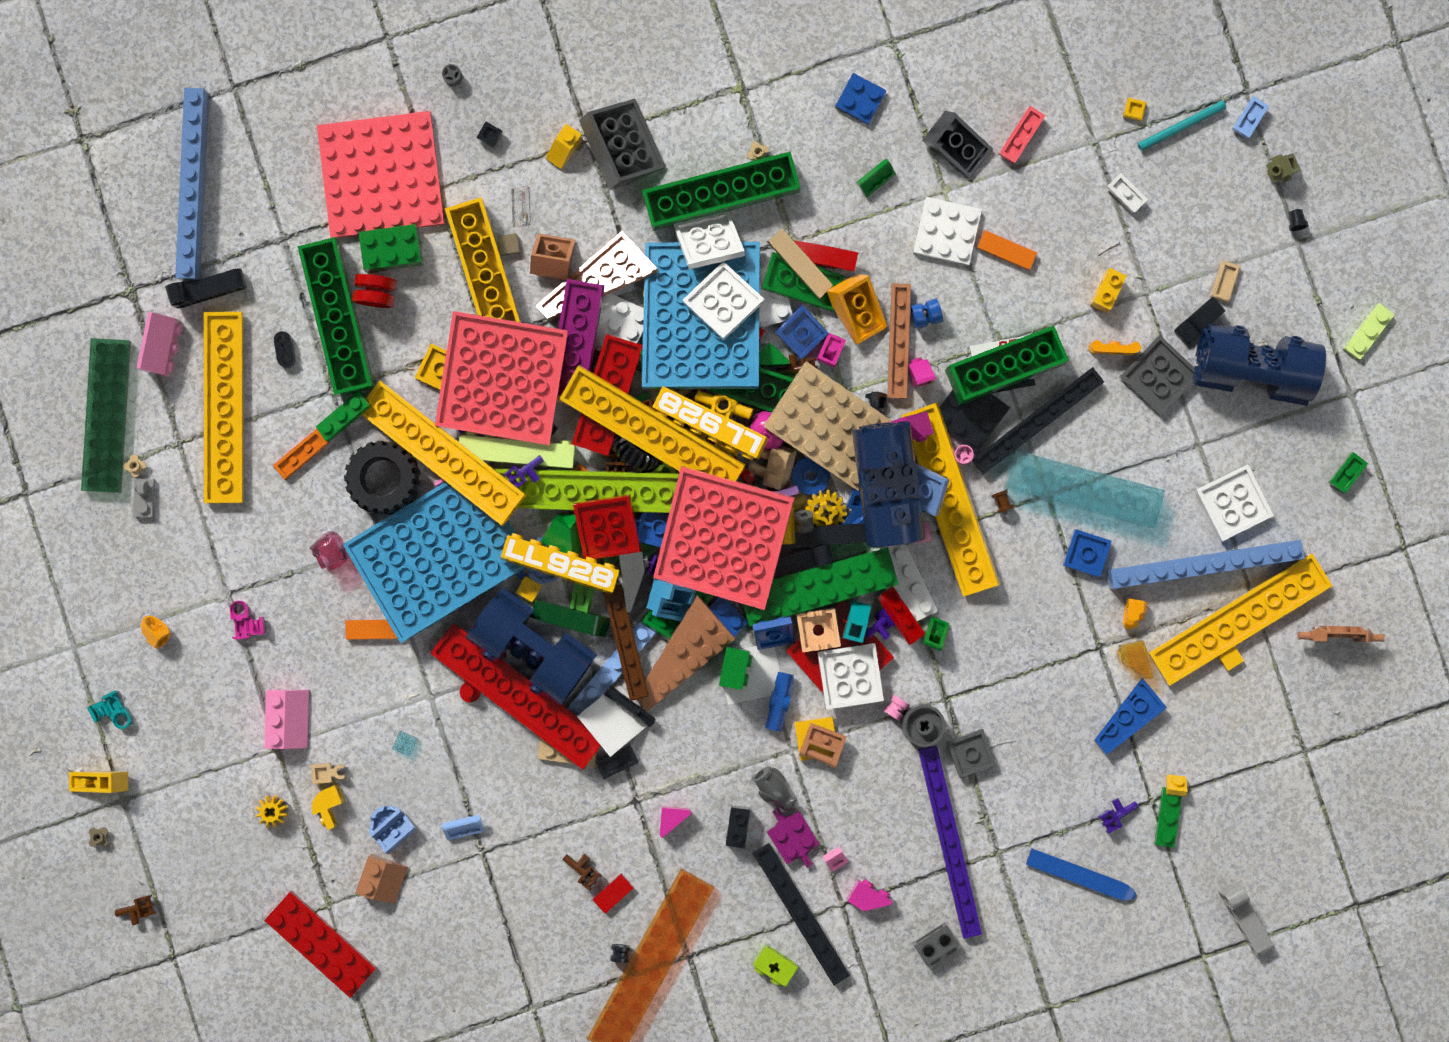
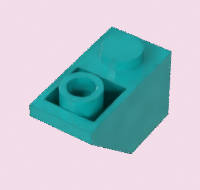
(857, 621)

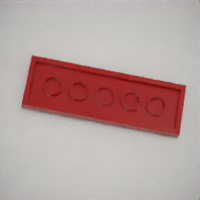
(616, 366)
(320, 944)

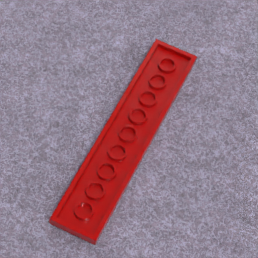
(511, 692)

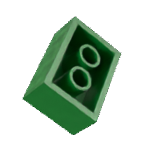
(391, 248)
(734, 668)

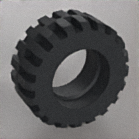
(357, 472)

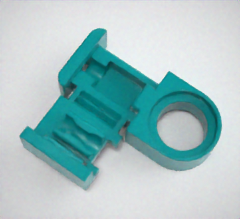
(111, 705)

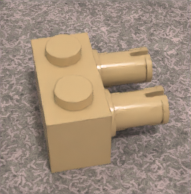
(778, 469)

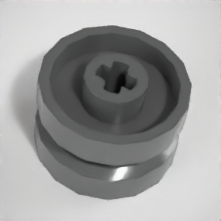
(934, 725)

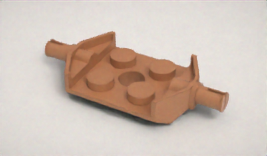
(1358, 633)

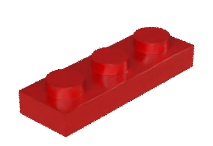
(901, 615)

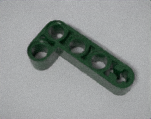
(570, 618)

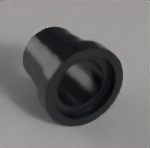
(1297, 220)

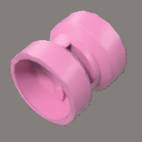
(966, 454)
(896, 708)

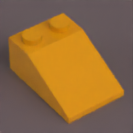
(857, 307)

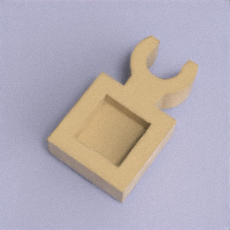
(324, 772)

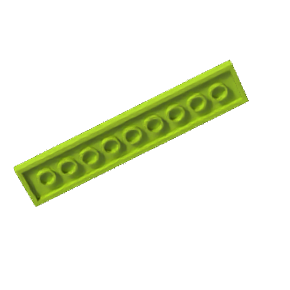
(563, 488)

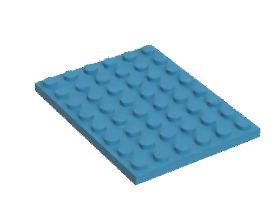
(680, 346)
(431, 559)

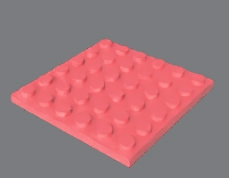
(380, 173)
(501, 378)
(723, 537)

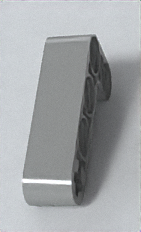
(1237, 903)

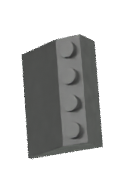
(621, 143)

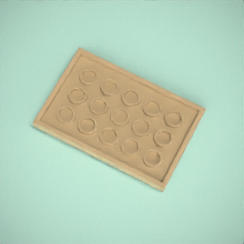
(819, 420)

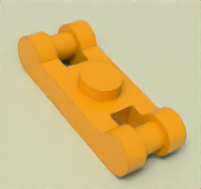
(1114, 348)

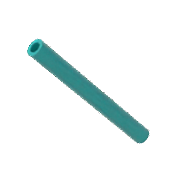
(1180, 126)

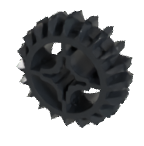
(634, 455)

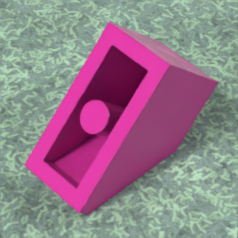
(920, 372)
(920, 426)

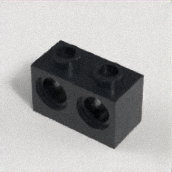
(737, 826)

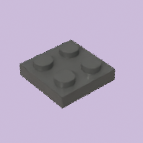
(971, 753)

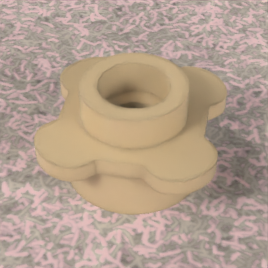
(757, 147)
(140, 465)

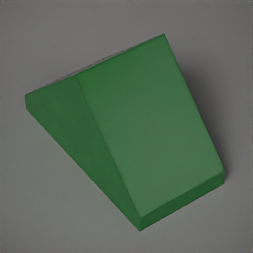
(772, 357)
(935, 633)

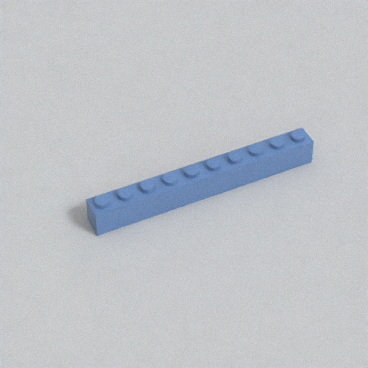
(192, 184)
(1205, 564)

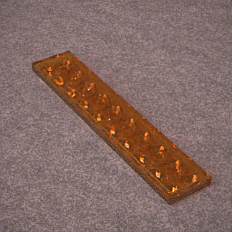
(652, 959)

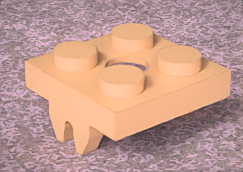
(828, 639)

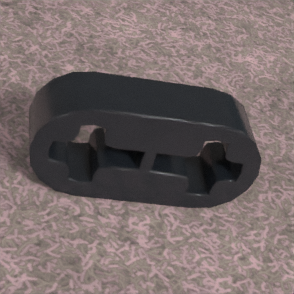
(289, 348)

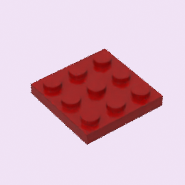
(607, 527)

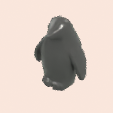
(774, 788)

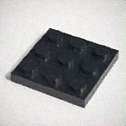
(973, 420)

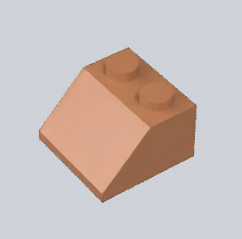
(552, 256)
(381, 879)

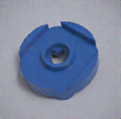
(807, 486)

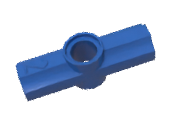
(779, 701)

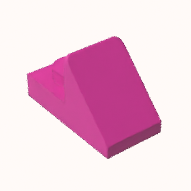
(831, 350)

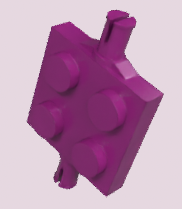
(792, 837)

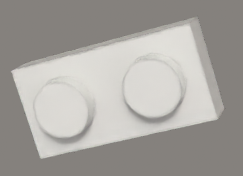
(1126, 193)

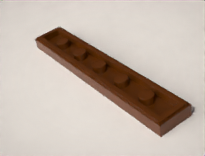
(626, 644)

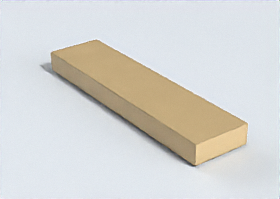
(800, 263)

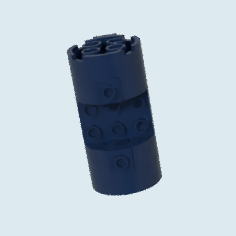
(1291, 369)
(888, 484)
(504, 627)

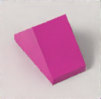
(671, 818)

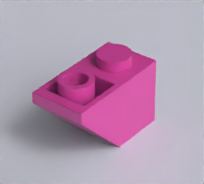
(868, 898)

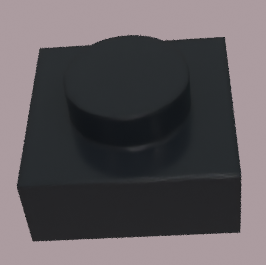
(489, 134)

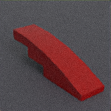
(829, 256)

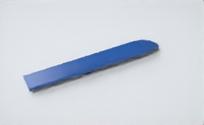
(1080, 875)

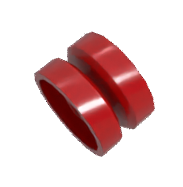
(374, 291)

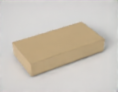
(1225, 281)

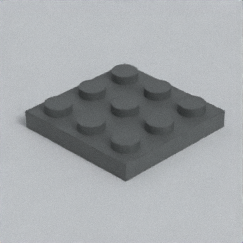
(1159, 375)

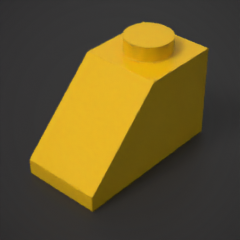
(564, 146)

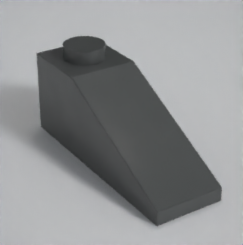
(633, 575)

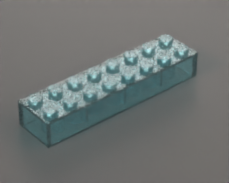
(1084, 489)

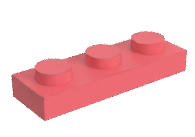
(1021, 135)

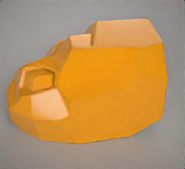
(1134, 613)
(155, 631)

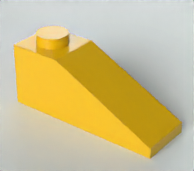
(98, 781)

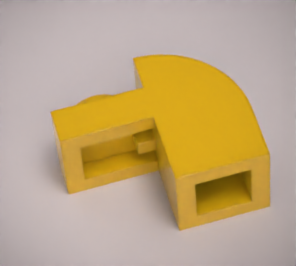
(324, 802)

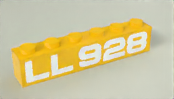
(711, 423)
(559, 564)

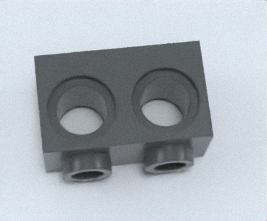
(933, 939)

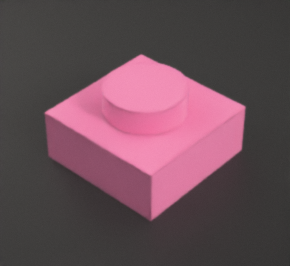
(835, 859)

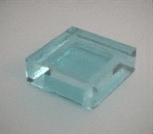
(405, 743)

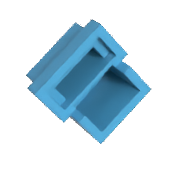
(670, 600)

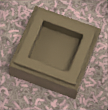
(508, 244)

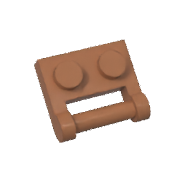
(825, 739)

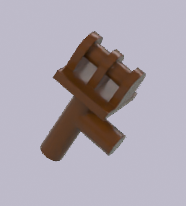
(794, 369)
(616, 464)
(585, 874)
(142, 908)

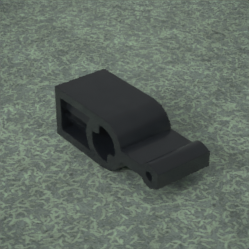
(1199, 319)

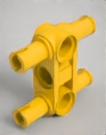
(733, 409)

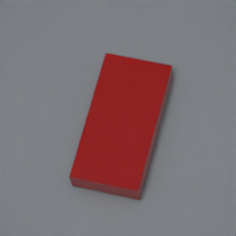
(613, 893)

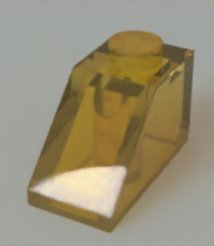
(1135, 657)

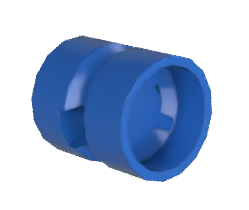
(933, 312)

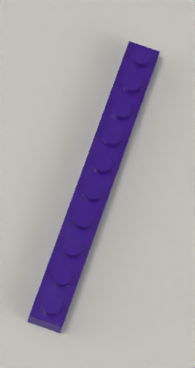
(949, 841)

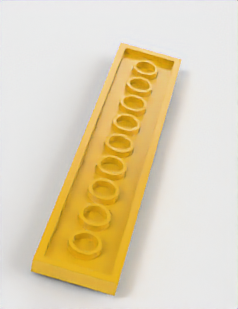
(223, 407)
(646, 427)
(443, 454)
(957, 515)
(1240, 619)

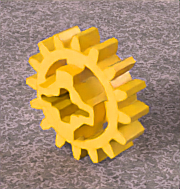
(834, 508)

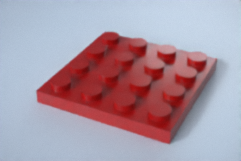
(809, 660)

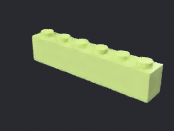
(519, 452)

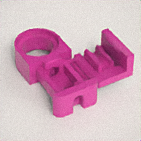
(244, 626)

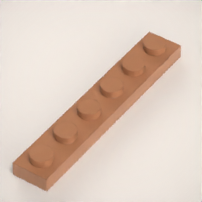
(899, 341)

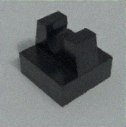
(878, 401)

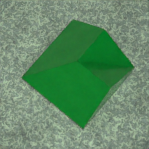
(563, 534)

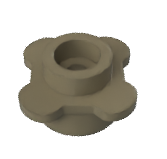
(103, 833)

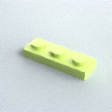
(1368, 331)

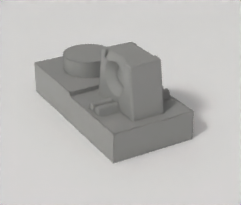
(144, 498)

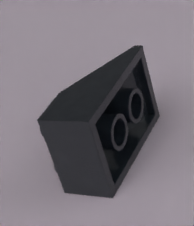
(957, 143)

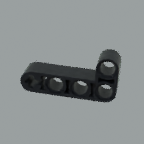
(205, 289)
(803, 561)

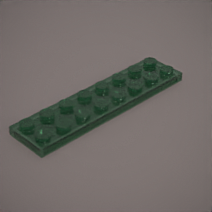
(105, 415)

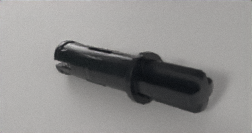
(631, 707)

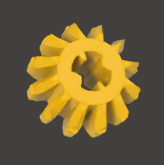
(279, 812)

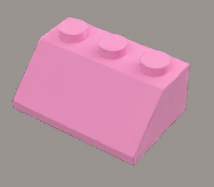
(159, 344)
(286, 719)

